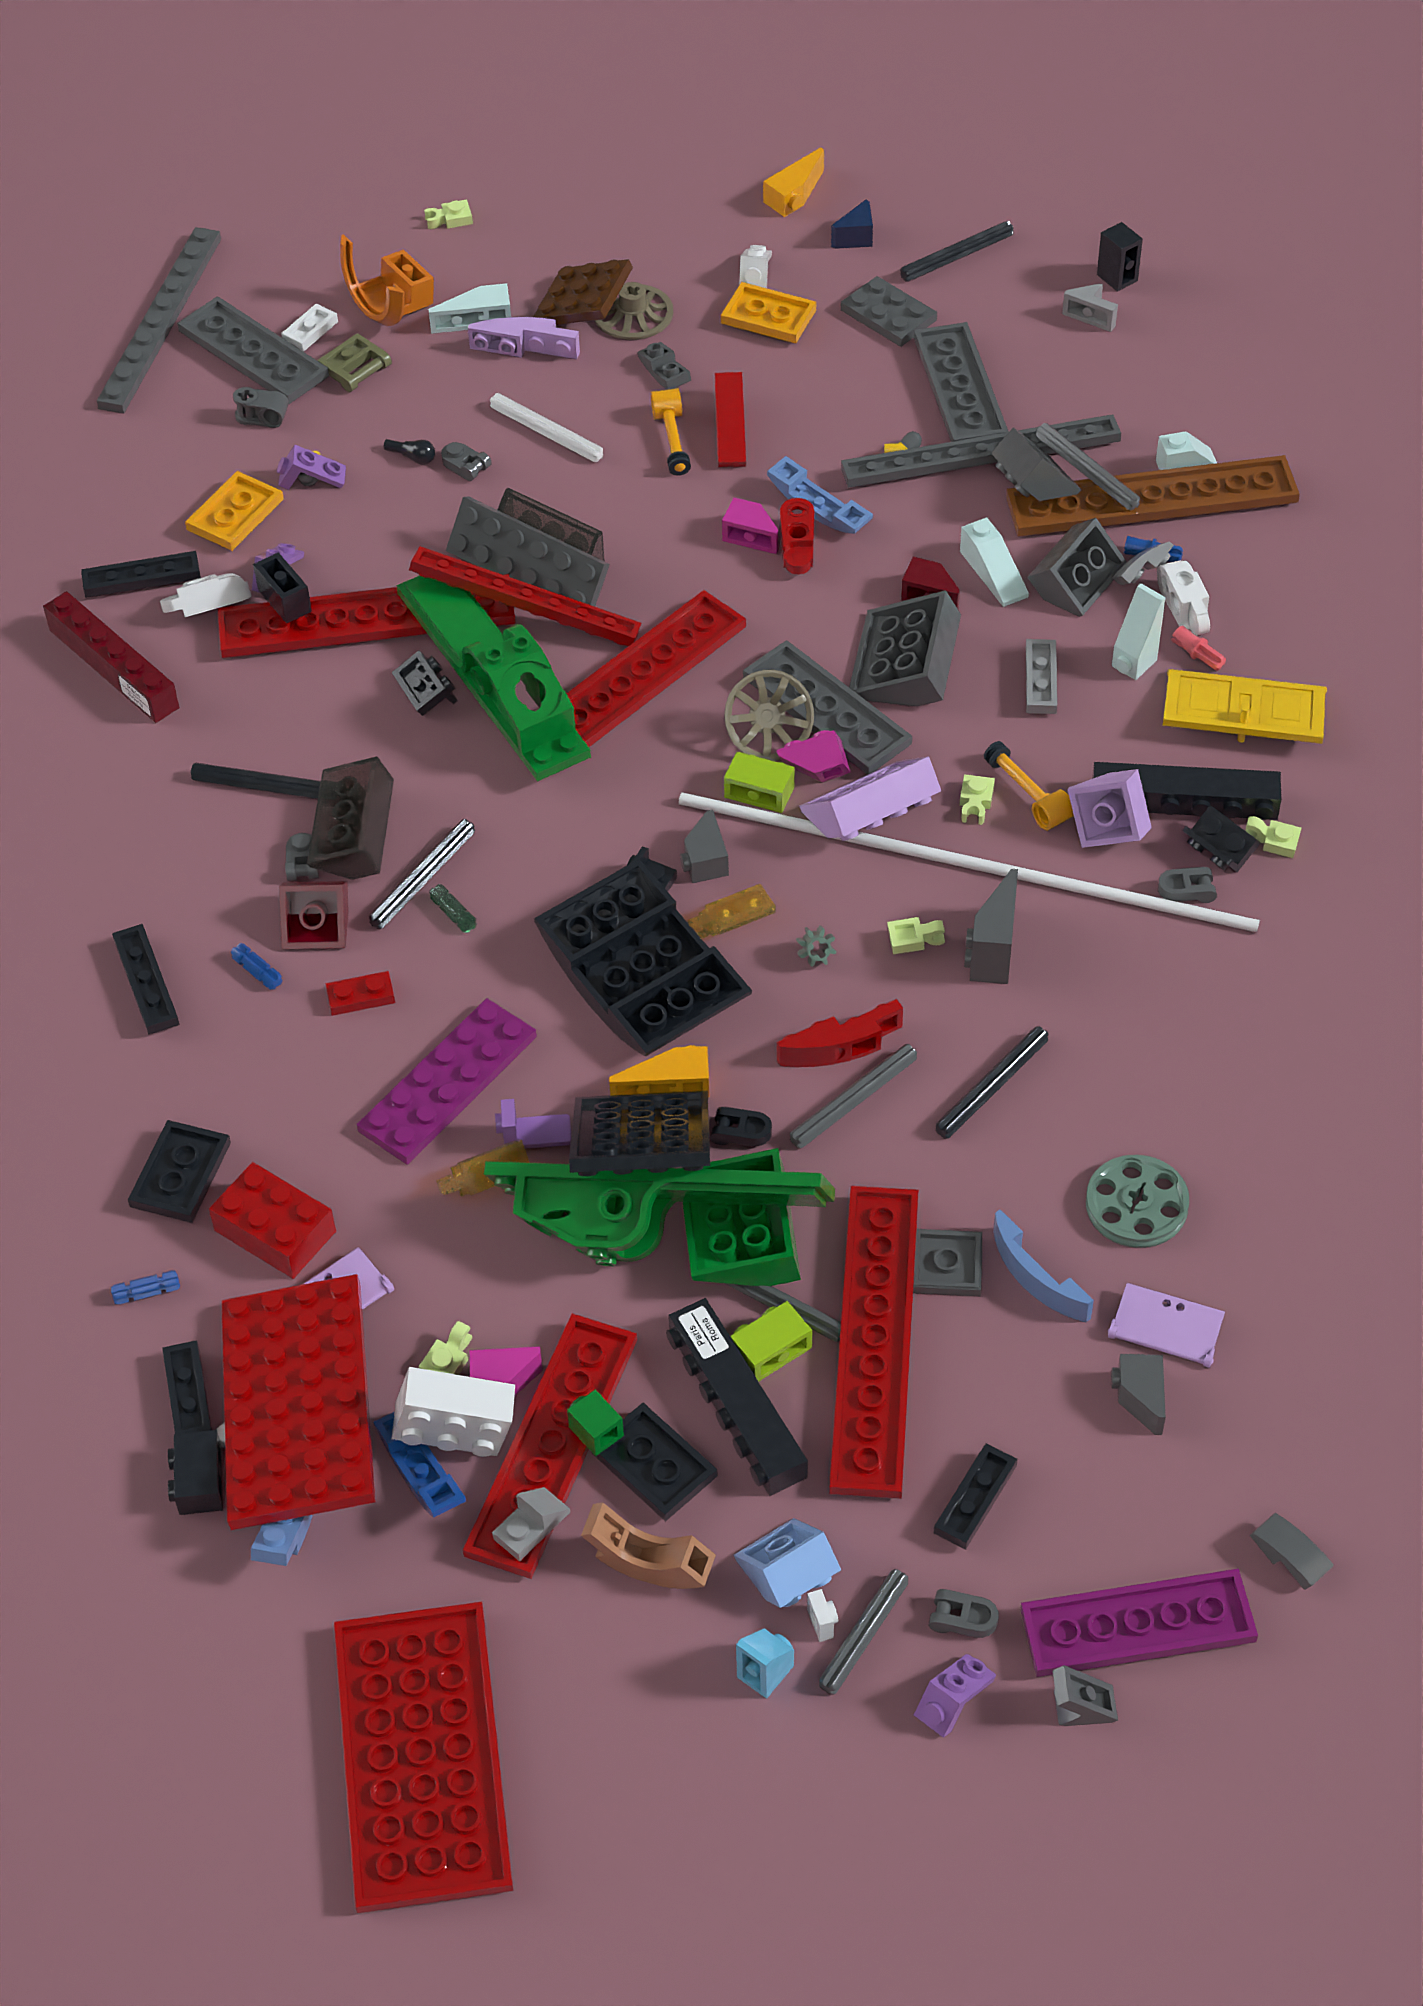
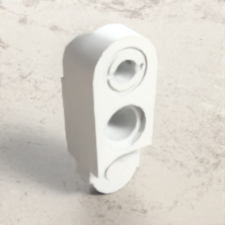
(207, 594)
(1185, 595)

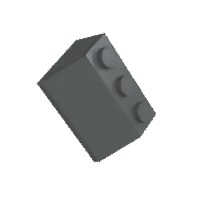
(1032, 468)
(1078, 568)

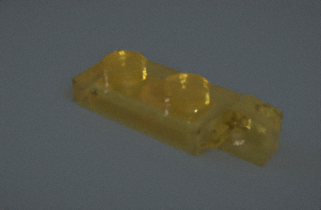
(733, 912)
(469, 1174)

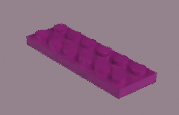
(446, 1081)
(1138, 1622)

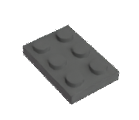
(888, 311)

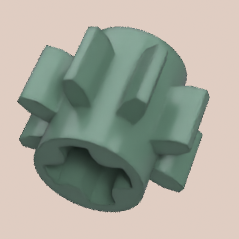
(824, 944)

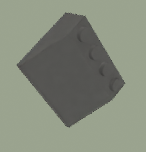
(907, 651)

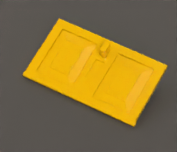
(1245, 706)

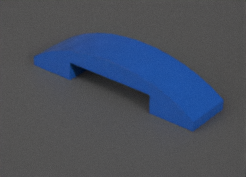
(421, 1471)

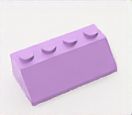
(873, 798)

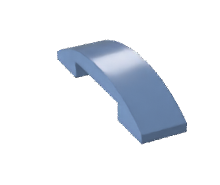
(793, 483)
(1064, 1298)

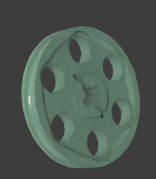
(1145, 1211)

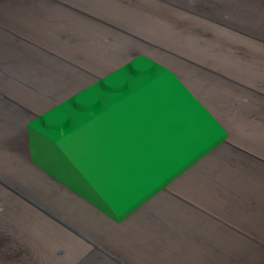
(742, 1240)

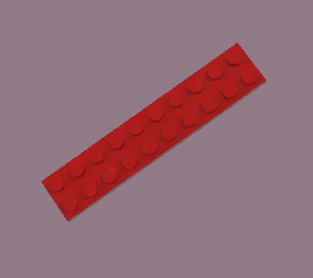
(333, 621)
(874, 1343)

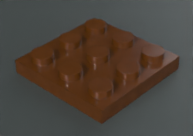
(584, 292)

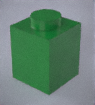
(595, 1422)

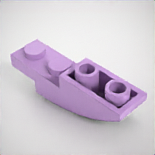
(520, 334)

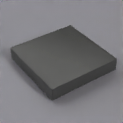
(948, 1262)

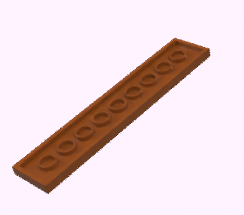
(1162, 495)

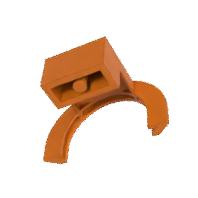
(396, 292)

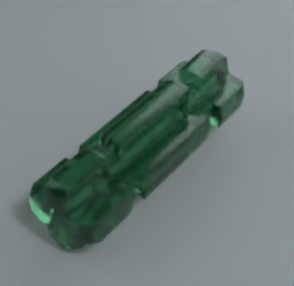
(453, 908)

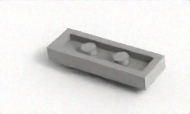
(1041, 676)

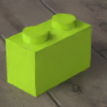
(759, 782)
(773, 1340)

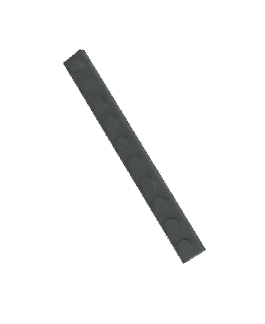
(158, 320)
(968, 452)

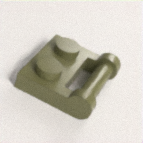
(350, 356)

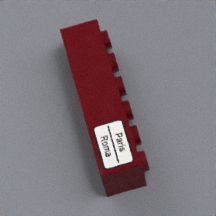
(111, 657)

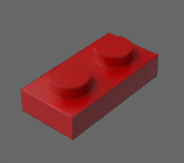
(360, 993)

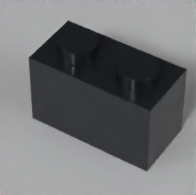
(1119, 256)
(282, 587)
(196, 1472)

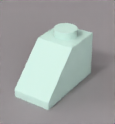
(1181, 451)

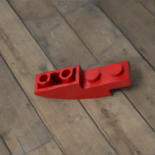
(832, 1043)

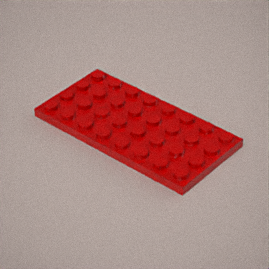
(296, 1403)
(421, 1758)

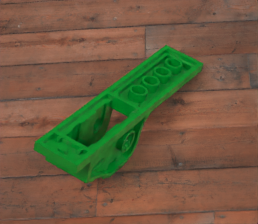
(492, 668)
(625, 1214)

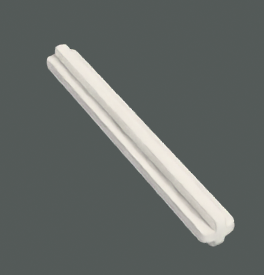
(546, 427)

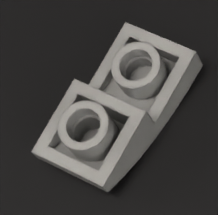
(1149, 559)

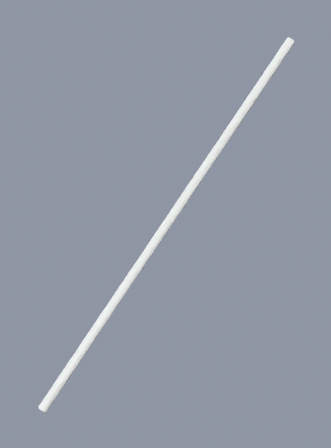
(979, 864)

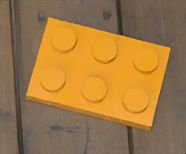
(768, 312)
(234, 510)

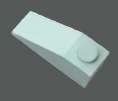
(470, 307)
(992, 562)
(1140, 633)

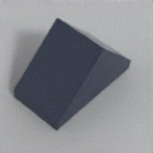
(854, 228)

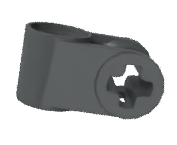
(261, 407)

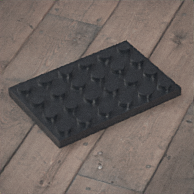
(640, 1133)

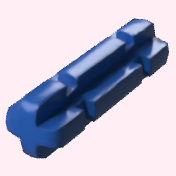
(256, 966)
(145, 1287)

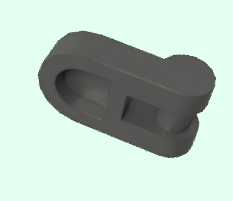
(464, 460)
(296, 857)
(1177, 886)
(977, 1618)

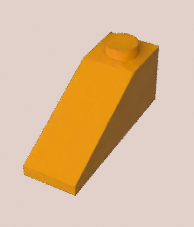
(793, 185)
(669, 1072)

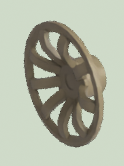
(635, 302)
(767, 713)

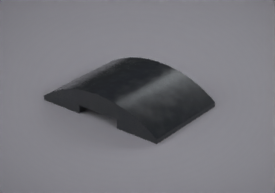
(639, 959)

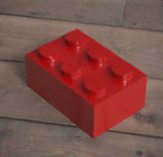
(272, 1220)

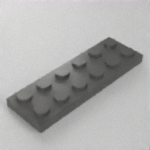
(253, 349)
(959, 381)
(525, 553)
(865, 732)

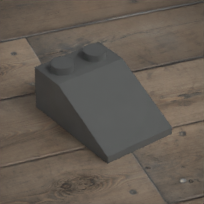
(993, 935)

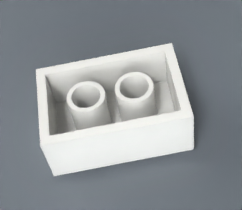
(453, 1412)

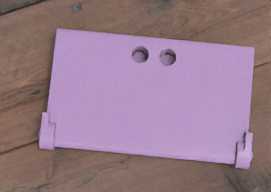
(371, 1281)
(1167, 1327)

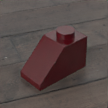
(926, 578)

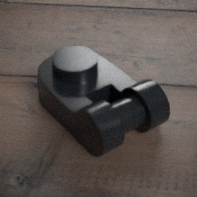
(752, 1130)

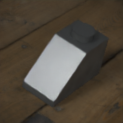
(705, 851)
(1141, 1388)

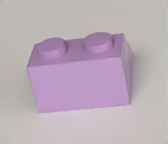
(1110, 809)

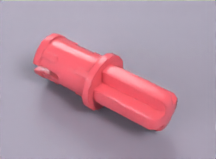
(1198, 648)

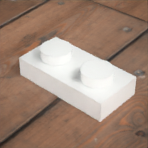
(310, 327)

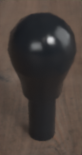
(419, 451)

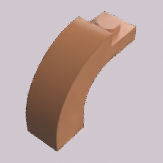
(646, 1557)

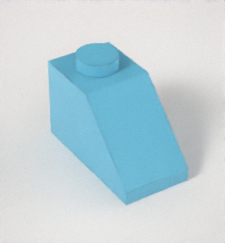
(763, 1660)

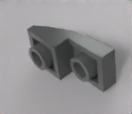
(662, 365)
(1293, 1548)

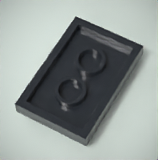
(179, 1171)
(657, 1463)

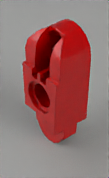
(797, 535)

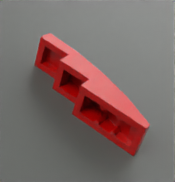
(730, 419)

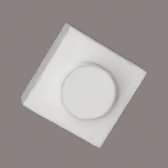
(822, 1615)

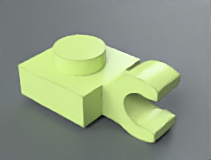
(1277, 838)
(910, 935)
(449, 1356)

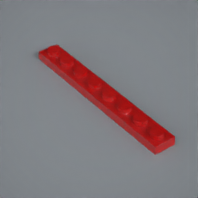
(525, 596)

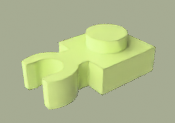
(452, 214)
(976, 796)

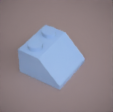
(789, 1562)

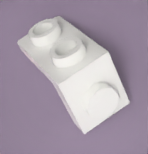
(755, 265)

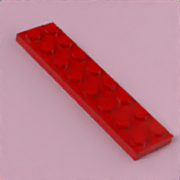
(652, 664)
(544, 1447)

